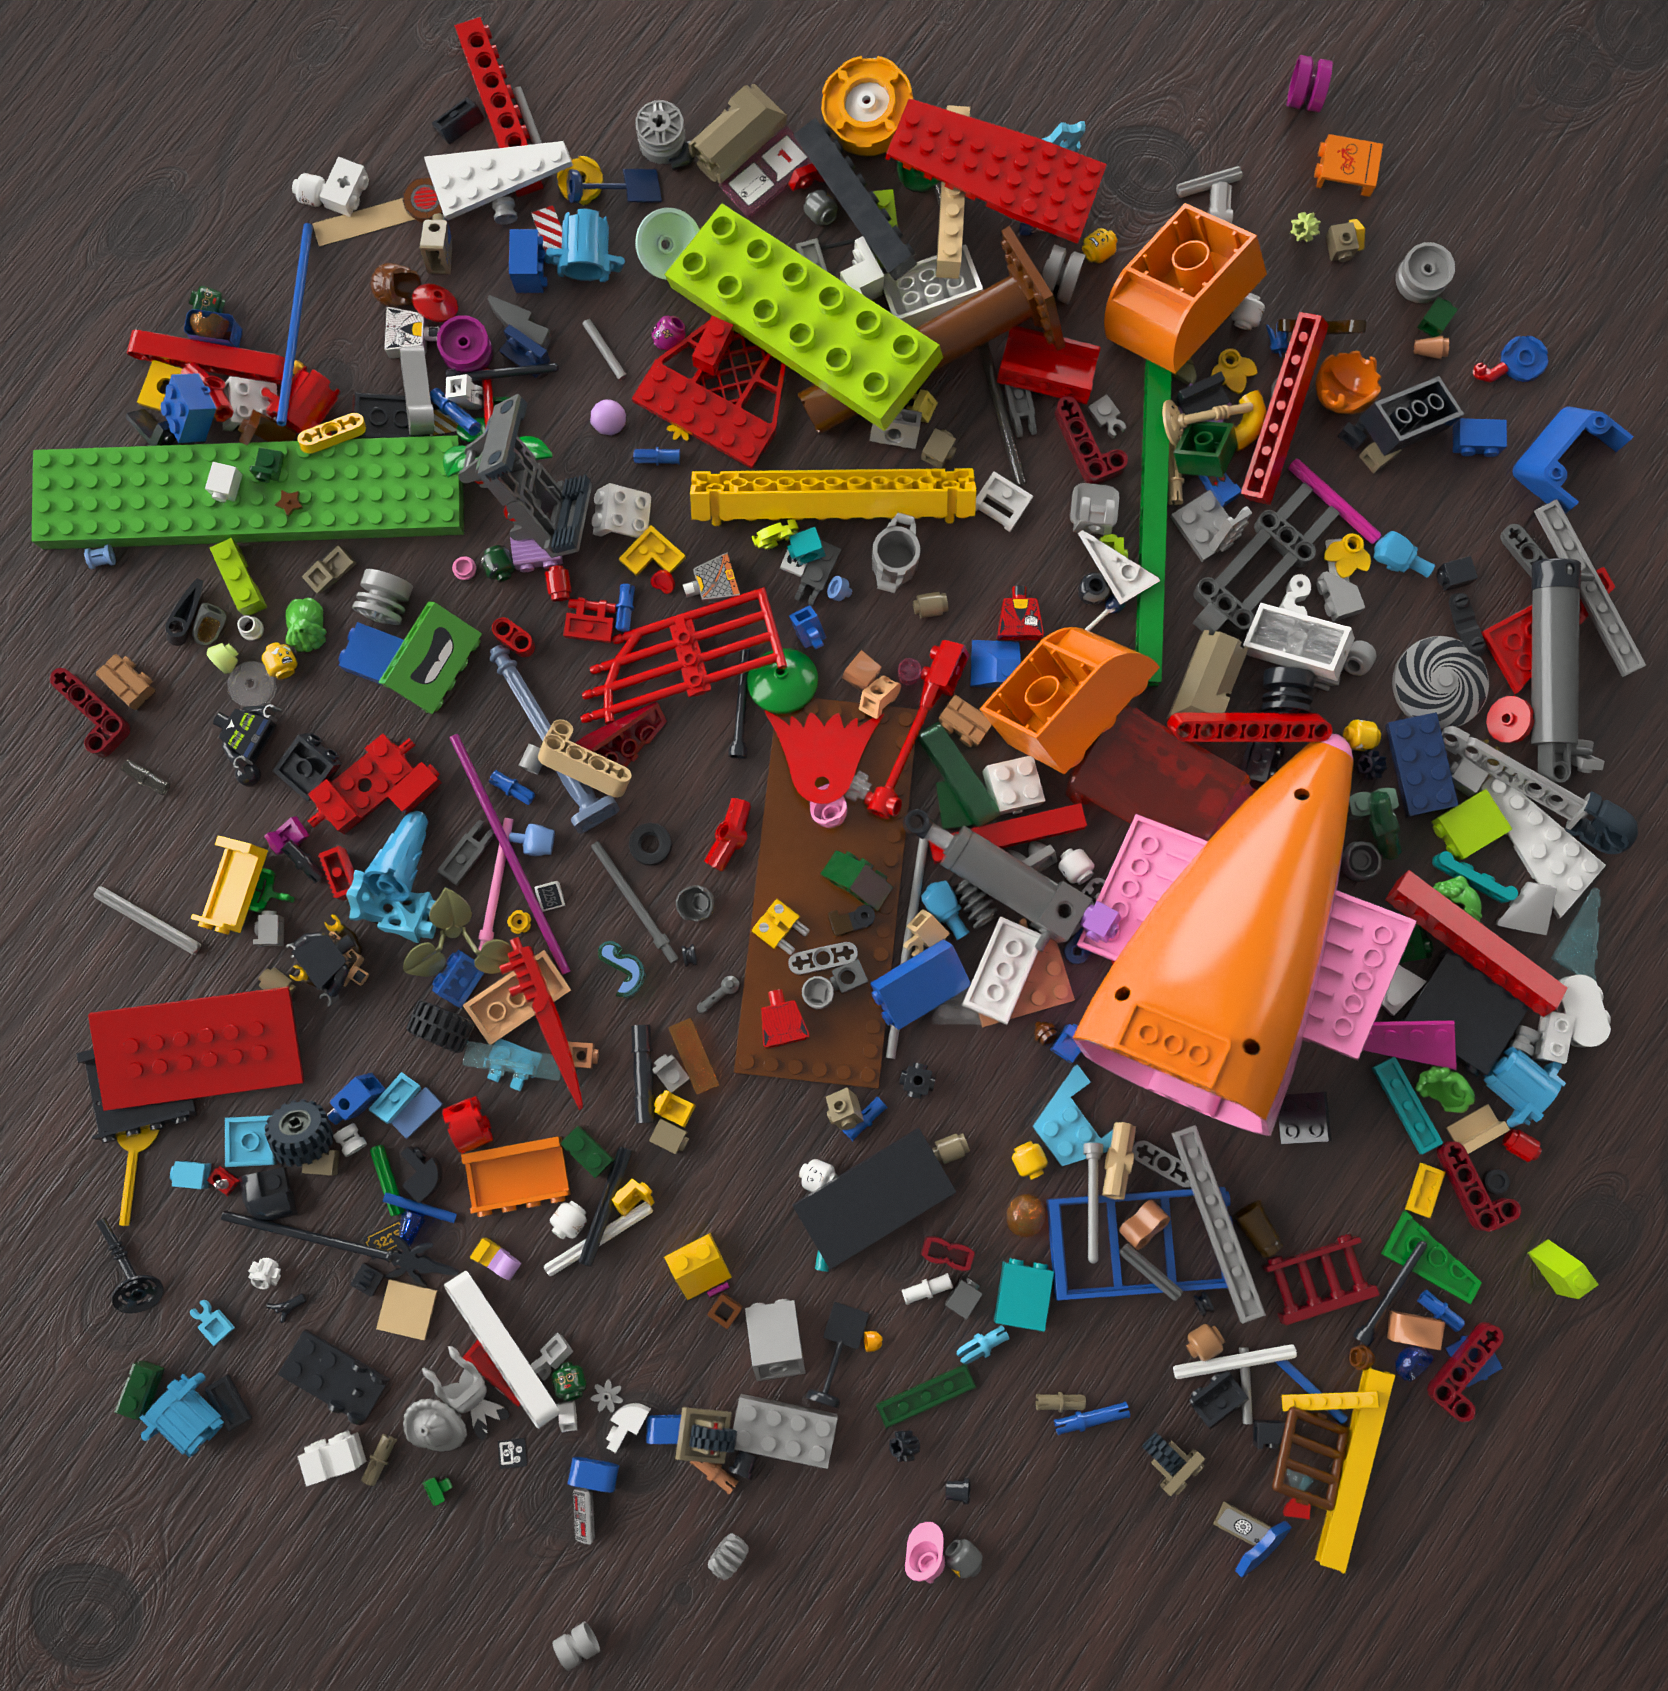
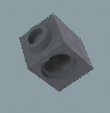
(854, 967)
(963, 1297)

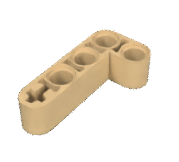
(580, 763)

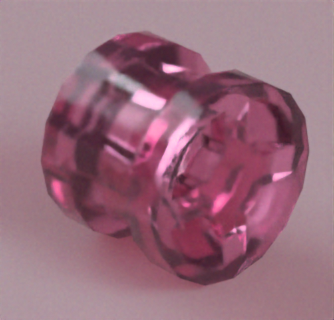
(909, 666)

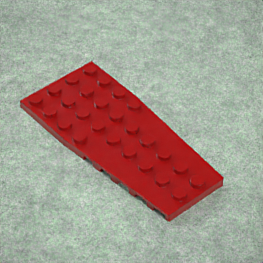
(1001, 166)

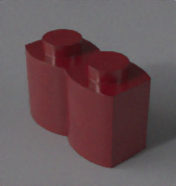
(954, 1254)

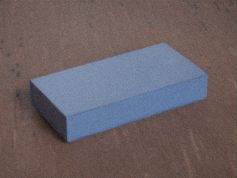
(417, 1112)

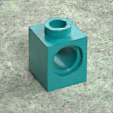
(806, 546)

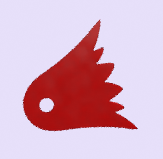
(822, 752)

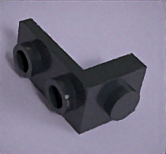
(154, 433)

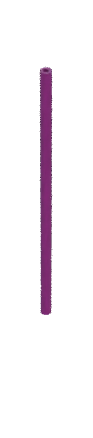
(510, 854)

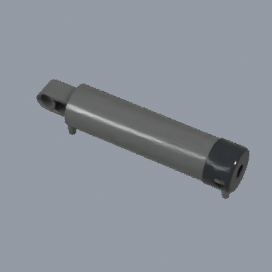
(1556, 664)

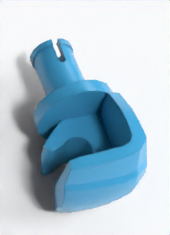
(1400, 554)
(943, 905)

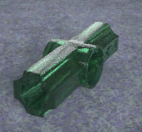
(1384, 825)

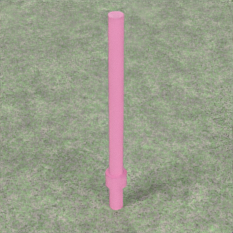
(486, 934)

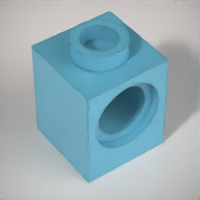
(190, 1174)

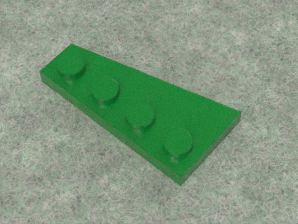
(1436, 1262)

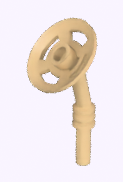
(1176, 422)

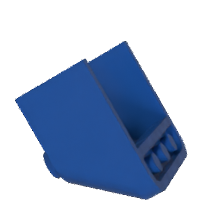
(1539, 465)

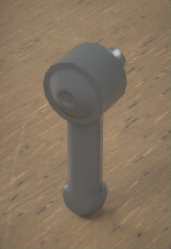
(728, 986)

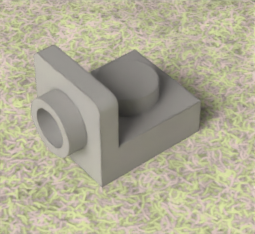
(670, 1072)

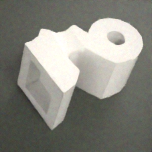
(1297, 590)

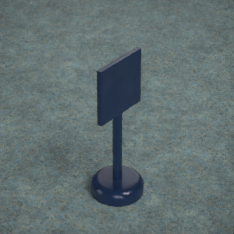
(640, 185)

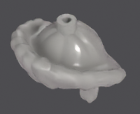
(434, 1425)

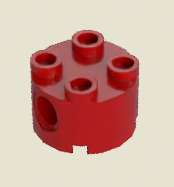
(467, 1125)

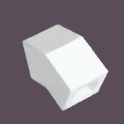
(567, 1416)

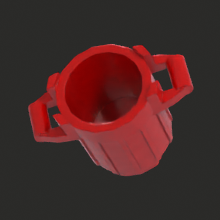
(308, 402)

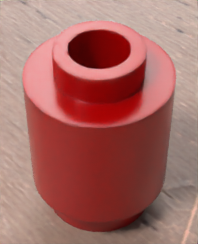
(558, 583)
(1522, 1145)

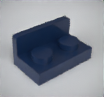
(522, 349)

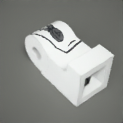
(467, 394)

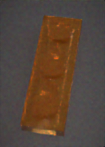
(693, 1056)

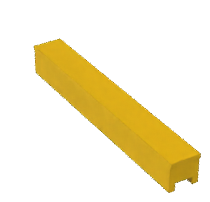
(1363, 1439)

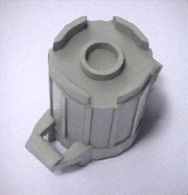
(896, 554)

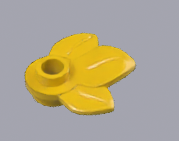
(1235, 373)
(1348, 559)

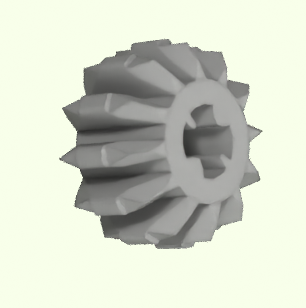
(728, 1556)

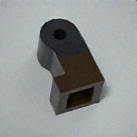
(851, 922)

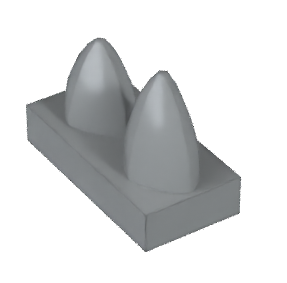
(1040, 856)

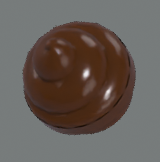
(1045, 1033)
(1362, 1357)

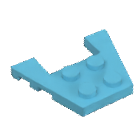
(1064, 1125)

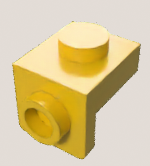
(673, 1108)
(630, 1195)

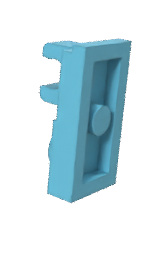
(395, 1098)

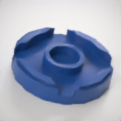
(1525, 358)

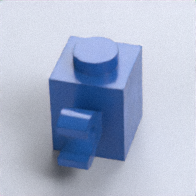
(808, 627)

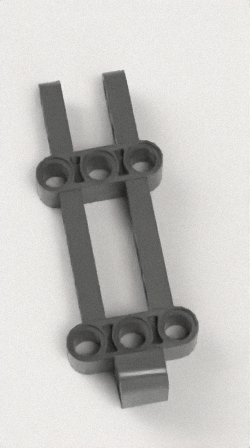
(1212, 615)

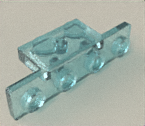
(511, 1060)

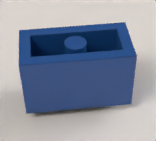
(1479, 437)

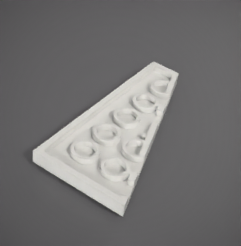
(479, 177)
(1544, 846)

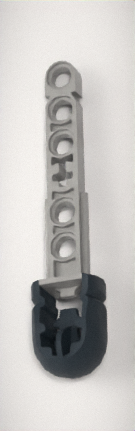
(1609, 832)

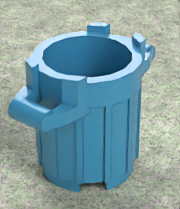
(584, 248)
(1524, 1085)
(182, 1416)

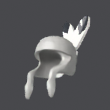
(468, 1395)

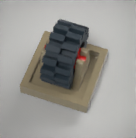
(705, 1435)
(1173, 1463)

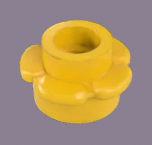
(519, 915)

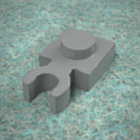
(1105, 413)

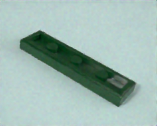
(926, 1395)

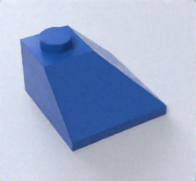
(993, 662)

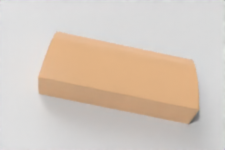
(499, 1013)

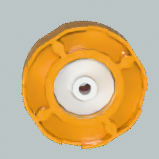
(865, 104)

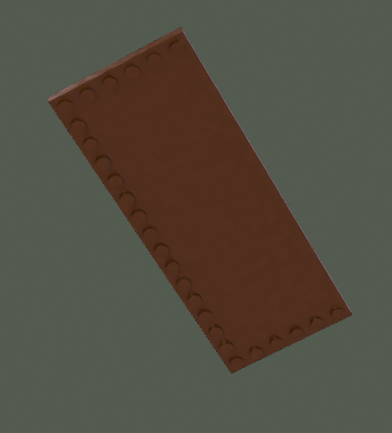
(793, 852)

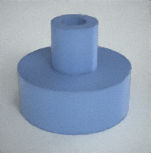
(839, 588)

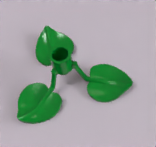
(455, 456)

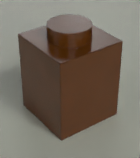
(725, 1310)

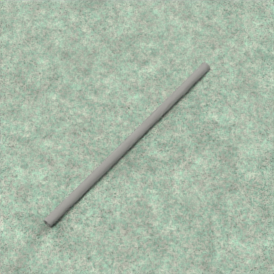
(912, 912)

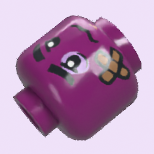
(668, 332)

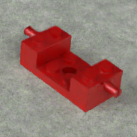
(342, 799)

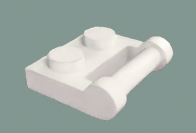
(1006, 495)

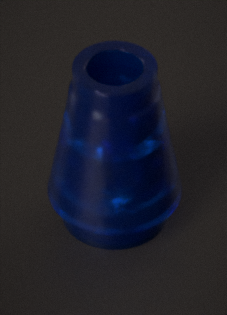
(410, 1225)

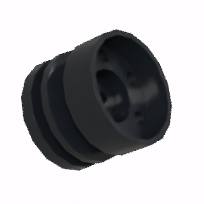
(1287, 690)

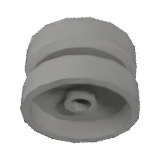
(1425, 272)
(1062, 274)

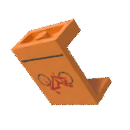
(1349, 162)

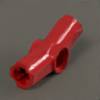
(223, 407)
(729, 834)

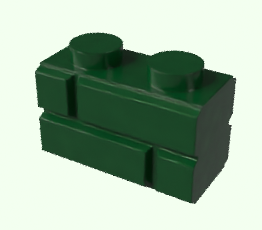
(587, 1151)
(139, 1389)

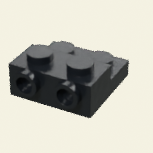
(307, 764)

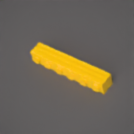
(1330, 1401)

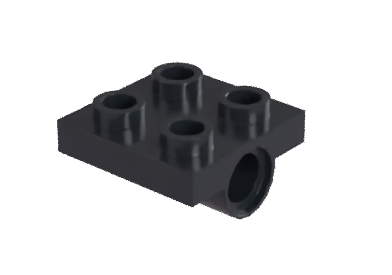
(1304, 1118)

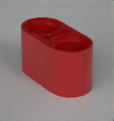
(513, 637)

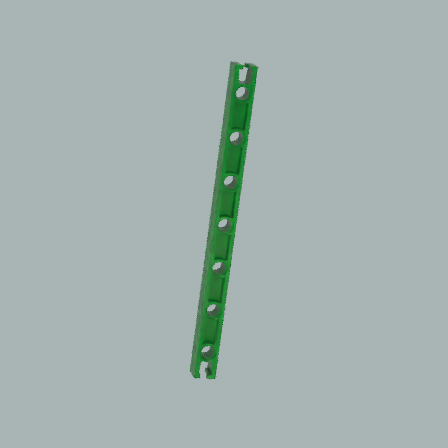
(1153, 515)

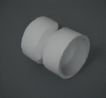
(818, 992)
(574, 1647)

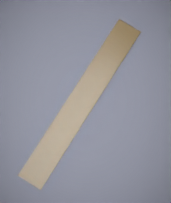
(361, 222)

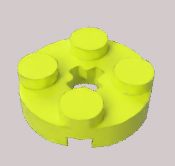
(768, 537)

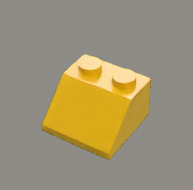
(698, 1266)

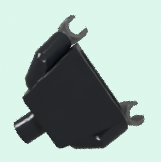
(324, 961)

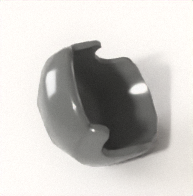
(695, 903)

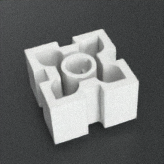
(331, 1459)

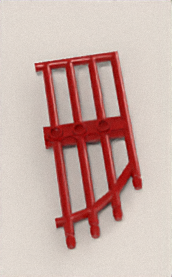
(689, 655)

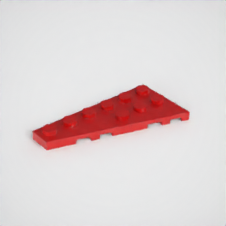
(1512, 640)

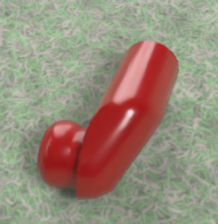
(1489, 375)

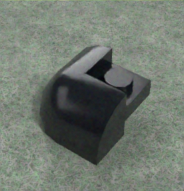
(268, 1194)

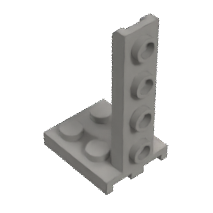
(1209, 526)

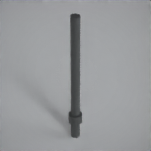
(660, 940)

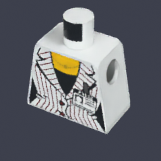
(405, 330)

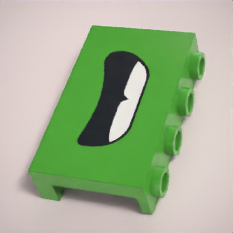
(431, 657)

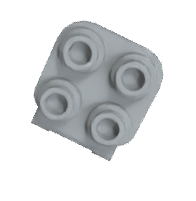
(1094, 508)

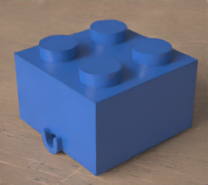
(188, 407)

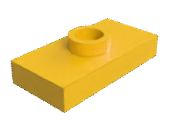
(1425, 1190)

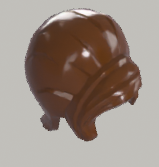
(394, 284)

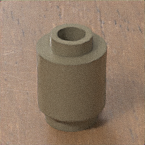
(930, 604)
(275, 979)
(951, 1148)

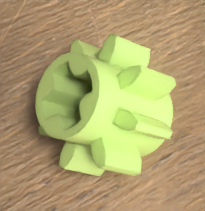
(1305, 226)

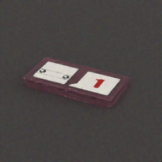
(765, 173)

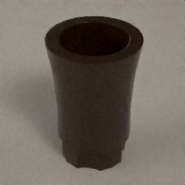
(1258, 1228)

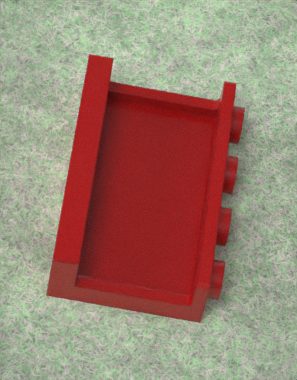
(1040, 368)

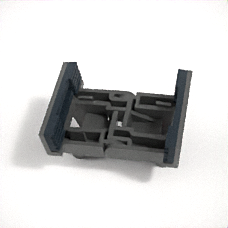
(526, 486)

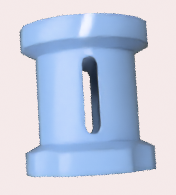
(100, 556)

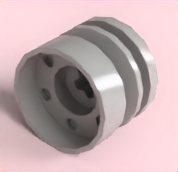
(658, 142)
(382, 597)

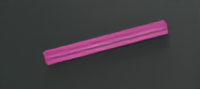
(1332, 498)

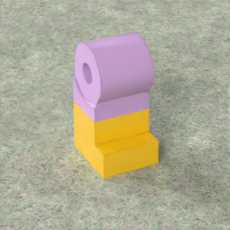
(496, 1258)

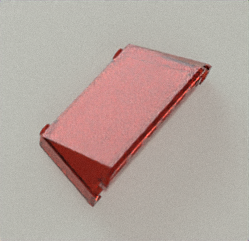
(1155, 775)

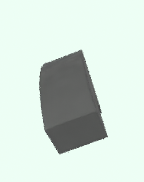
(521, 320)

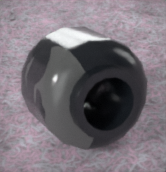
(1093, 589)

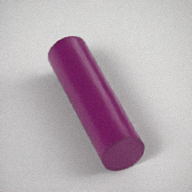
(718, 1289)

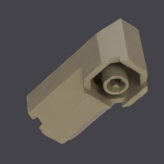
(737, 133)
(1210, 675)

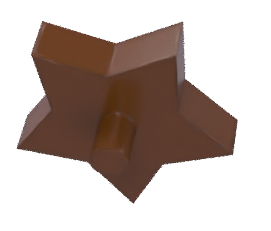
(289, 502)

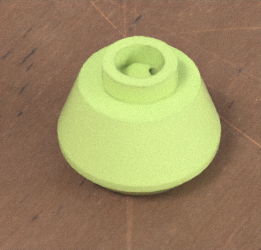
(223, 657)

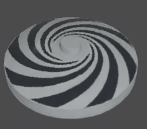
(1440, 678)

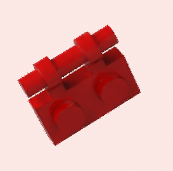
(589, 627)

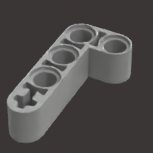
(416, 390)

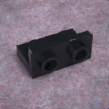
(1262, 760)

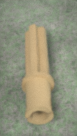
(1174, 479)

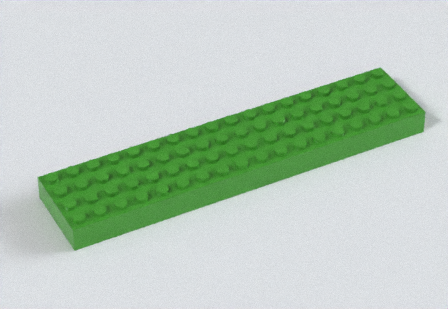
(162, 499)

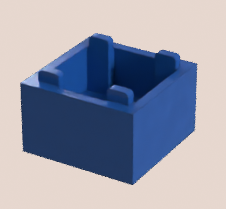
(526, 261)

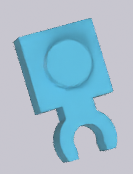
(214, 1325)

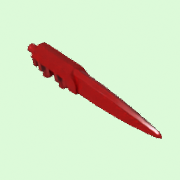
(535, 989)

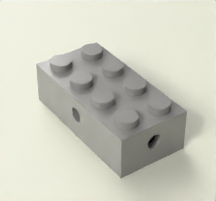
(784, 1431)

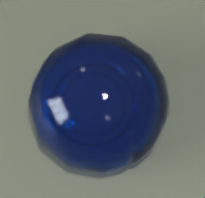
(1412, 1362)

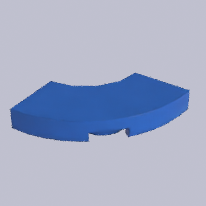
(1263, 1548)

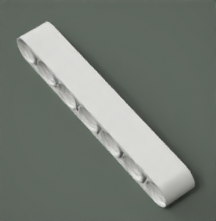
(502, 1349)

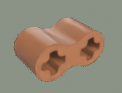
(1144, 1224)

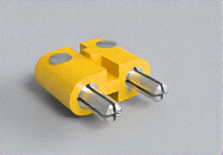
(776, 924)

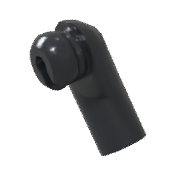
(684, 159)

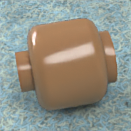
(1205, 1342)

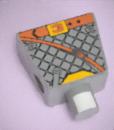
(713, 581)

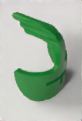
(268, 892)

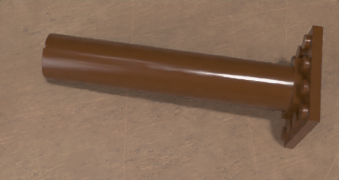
(969, 325)

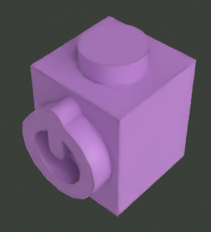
(1100, 922)

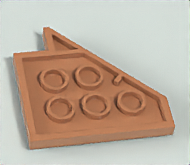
(1045, 985)

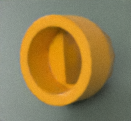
(872, 1341)

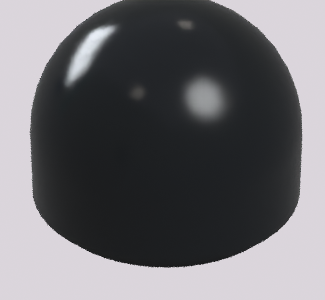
(251, 776)

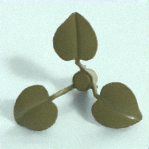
(450, 914)

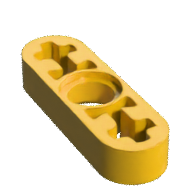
(335, 425)

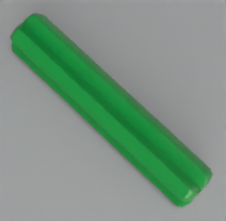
(385, 1176)

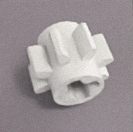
(264, 1273)

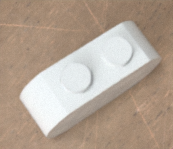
(1585, 1003)

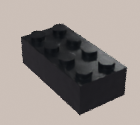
(1411, 415)

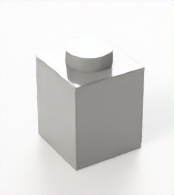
(1467, 776)

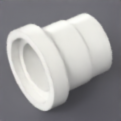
(256, 631)

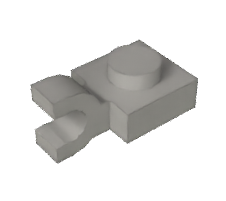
(553, 1355)

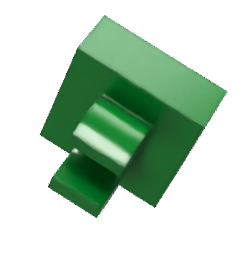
(436, 1489)

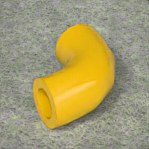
(1252, 422)

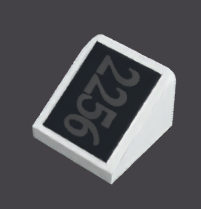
(550, 896)

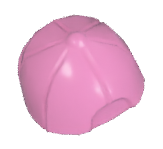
(829, 814)

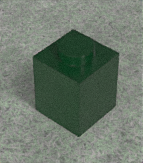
(1437, 317)

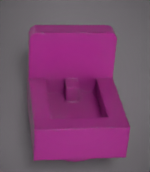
(289, 830)

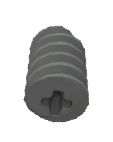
(975, 903)

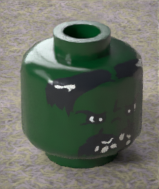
(498, 563)

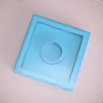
(247, 1142)

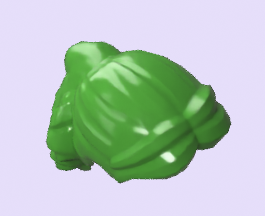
(305, 625)
(1462, 895)
(1446, 1087)

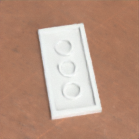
(1002, 971)

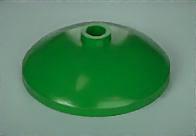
(786, 691)

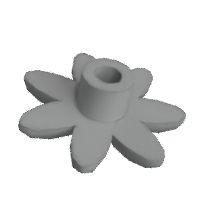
(607, 1391)

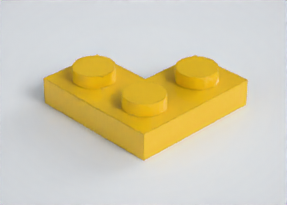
(650, 547)

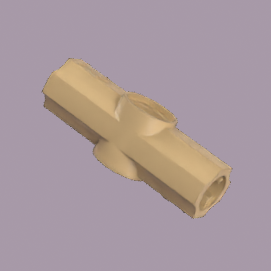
(1119, 1161)

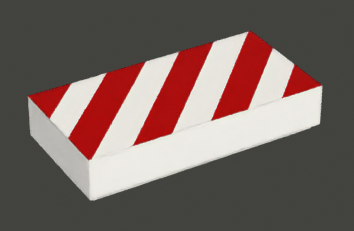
(548, 227)

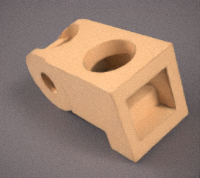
(878, 696)

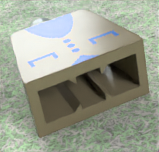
(436, 237)

